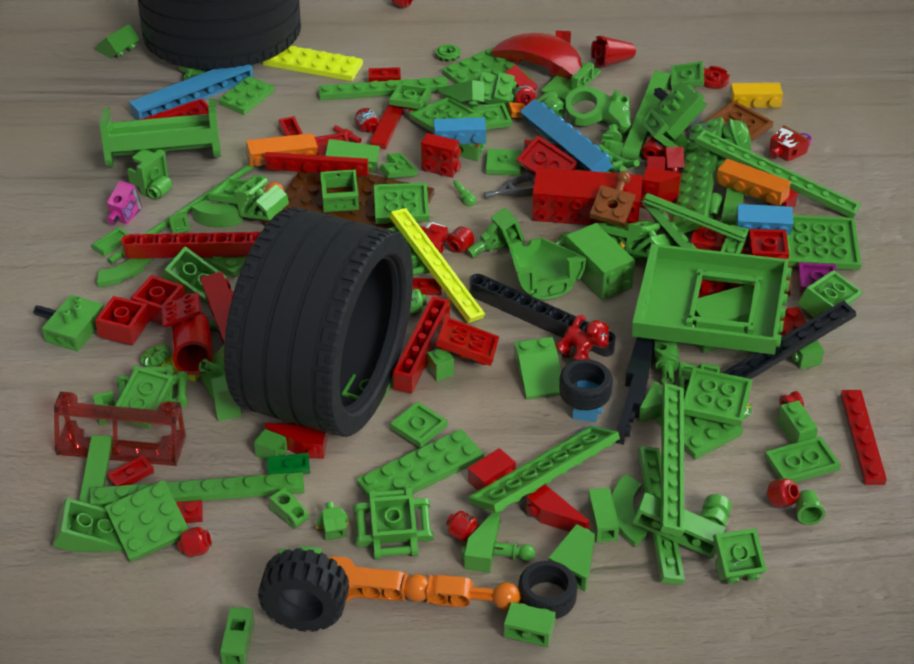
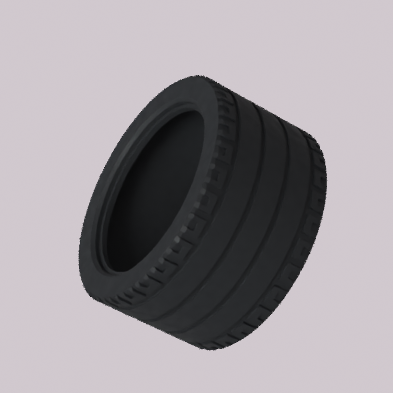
(218, 31)
(311, 312)

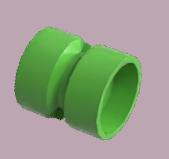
(716, 509)

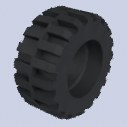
(303, 590)

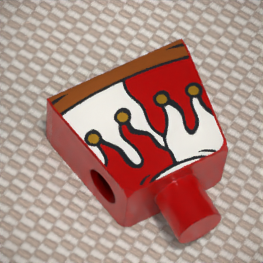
(788, 144)

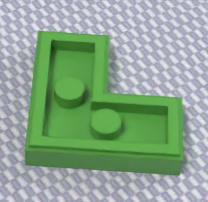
(398, 166)

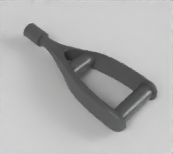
(509, 187)

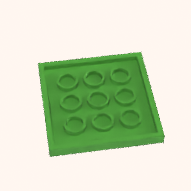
(472, 67)
(824, 241)

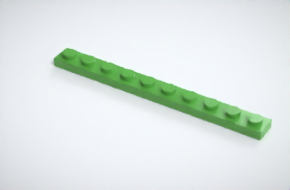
(798, 183)
(672, 460)
(209, 488)

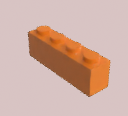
(286, 144)
(753, 182)

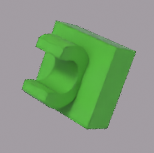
(179, 223)

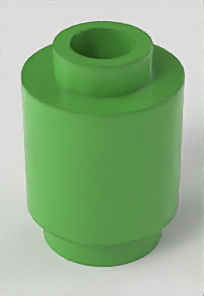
(159, 187)

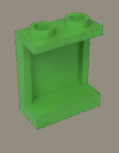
(658, 129)

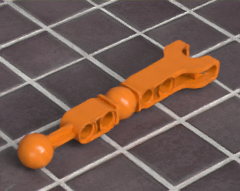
(437, 589)

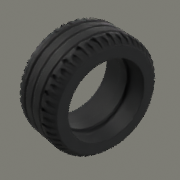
(589, 371)
(553, 573)

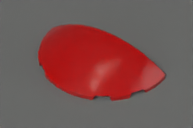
(541, 50)

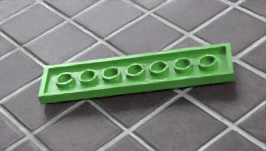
(543, 469)

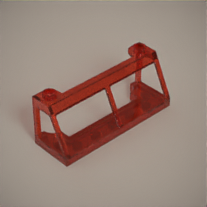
(76, 445)

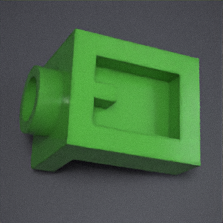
(105, 398)

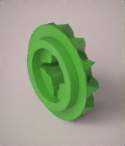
(454, 52)
(155, 355)

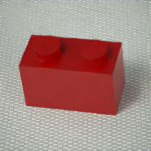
(490, 469)

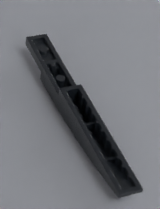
(637, 379)

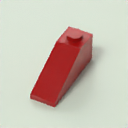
(301, 439)
(553, 510)

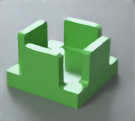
(150, 168)

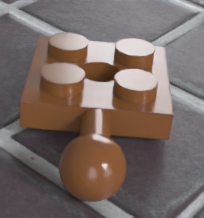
(614, 196)

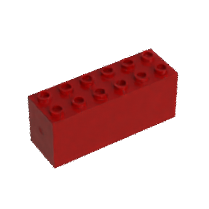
(570, 194)

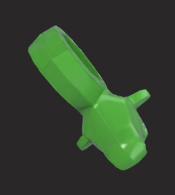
(611, 109)

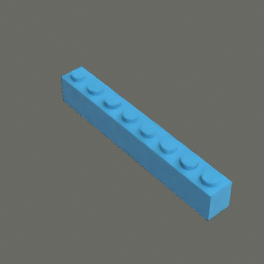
(189, 90)
(567, 139)

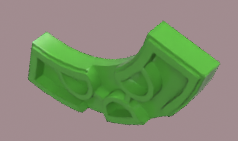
(128, 269)
(623, 500)

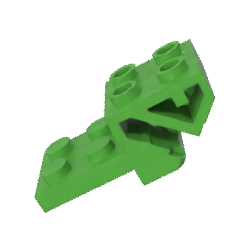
(250, 197)
(639, 236)

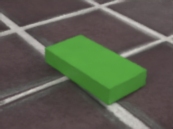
(109, 242)

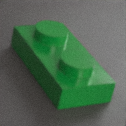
(289, 464)

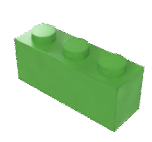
(354, 150)

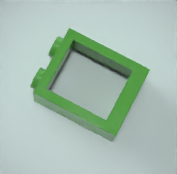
(339, 201)

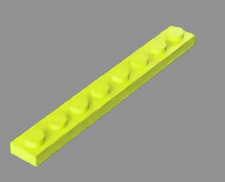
(437, 265)

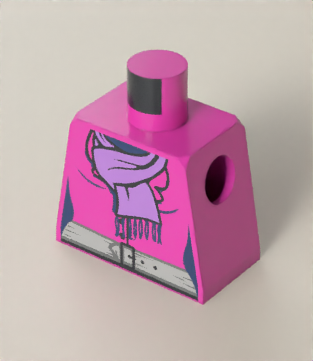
(123, 204)

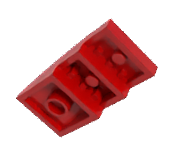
(769, 244)

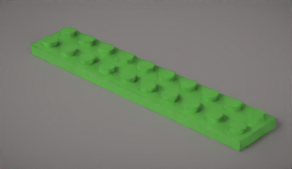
(698, 175)

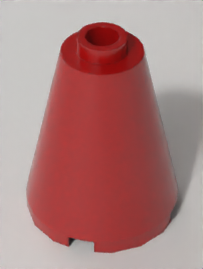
(611, 51)

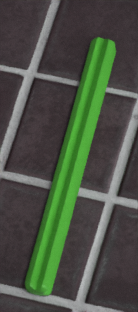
(694, 217)

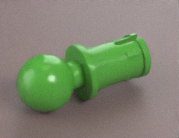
(525, 552)

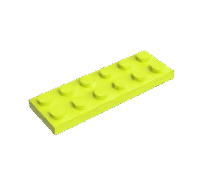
(317, 63)

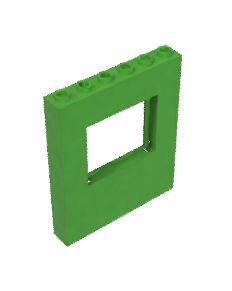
(672, 290)

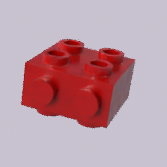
(440, 155)

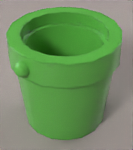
(809, 508)

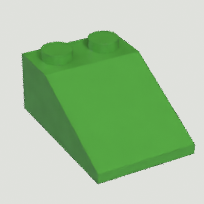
(187, 270)
(828, 293)
(538, 367)
(85, 528)

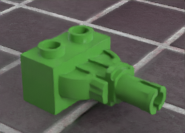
(500, 233)

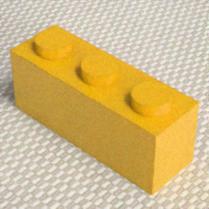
(757, 94)

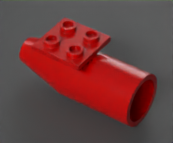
(188, 332)

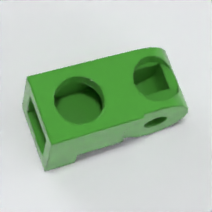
(288, 508)

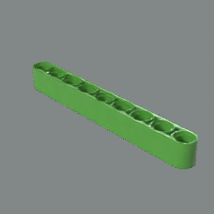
(638, 132)

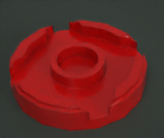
(715, 77)

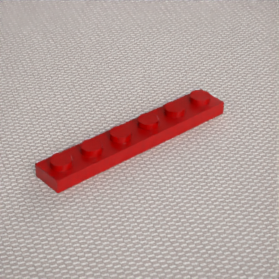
(315, 163)
(863, 437)

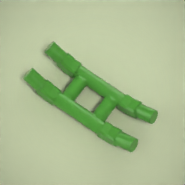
(620, 163)

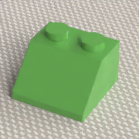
(118, 42)

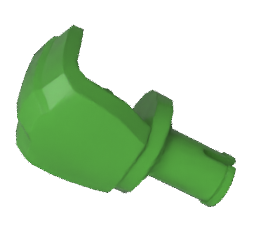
(613, 140)
(666, 358)

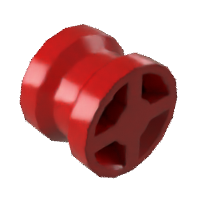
(794, 396)

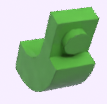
(216, 214)

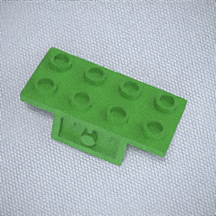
(563, 86)

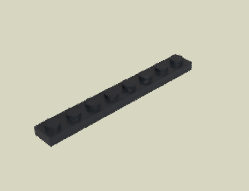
(794, 341)

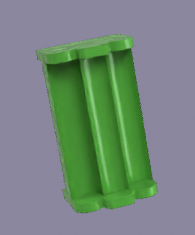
(159, 133)

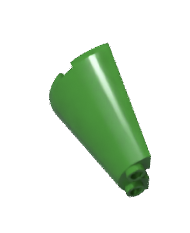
(546, 268)

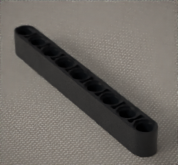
(529, 309)

